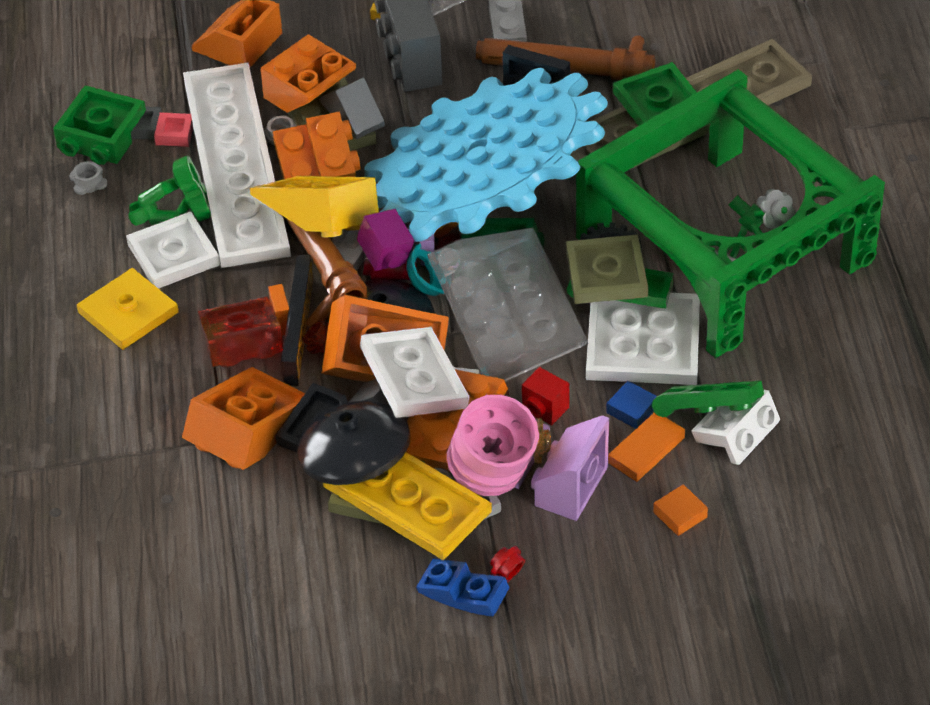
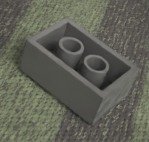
(411, 42)

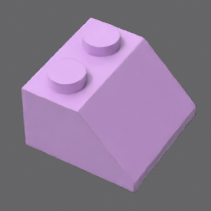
(573, 468)

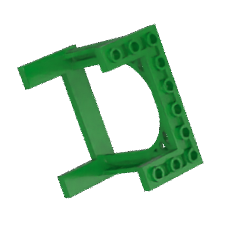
(716, 278)

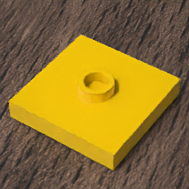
(127, 308)

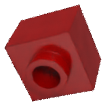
(546, 395)

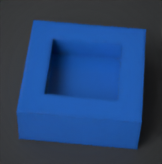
(631, 404)

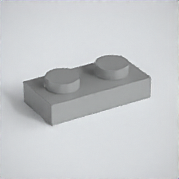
(507, 20)

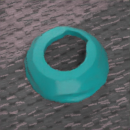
(434, 287)

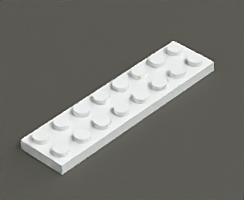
(233, 161)

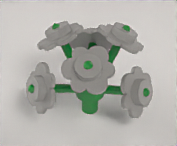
(770, 209)

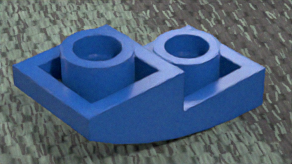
(457, 587)

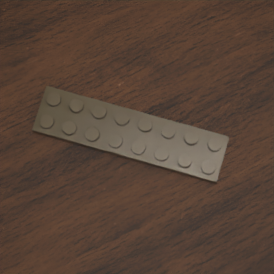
(770, 75)

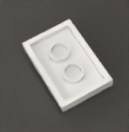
(414, 372)

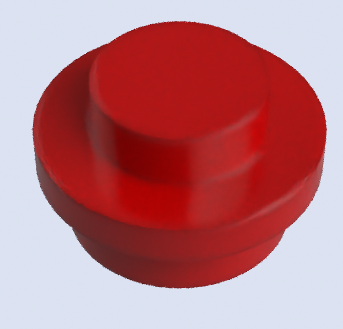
(507, 563)

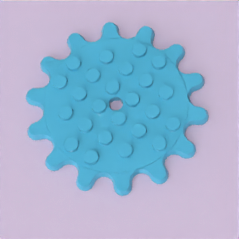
(486, 151)

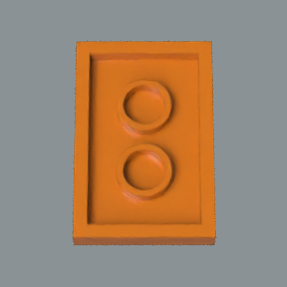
(434, 431)

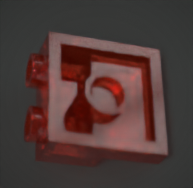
(241, 331)

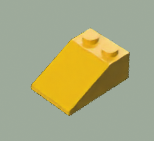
(321, 202)

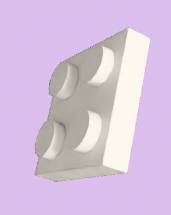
(173, 250)

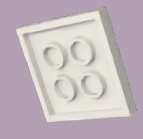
(644, 341)

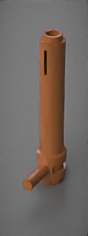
(609, 63)
(337, 274)

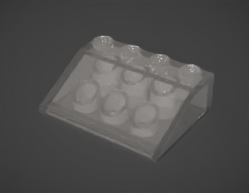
(507, 302)

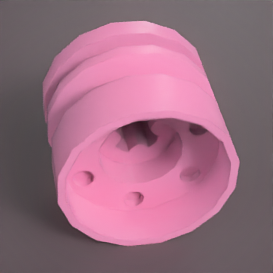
(492, 445)

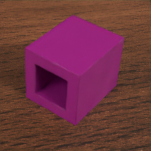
(385, 239)

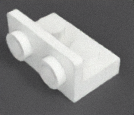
(738, 429)

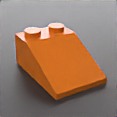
(356, 317)
(240, 417)

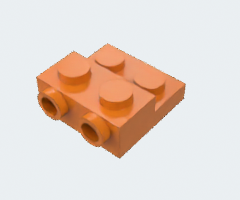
(317, 148)

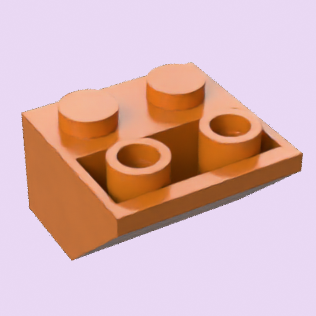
(241, 32)
(303, 73)

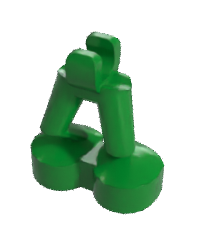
(184, 178)

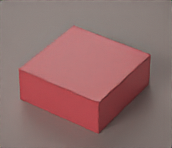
(173, 129)

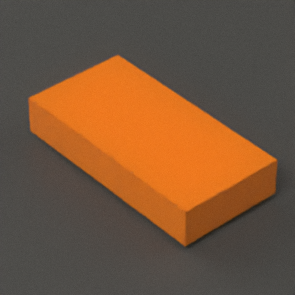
(646, 446)

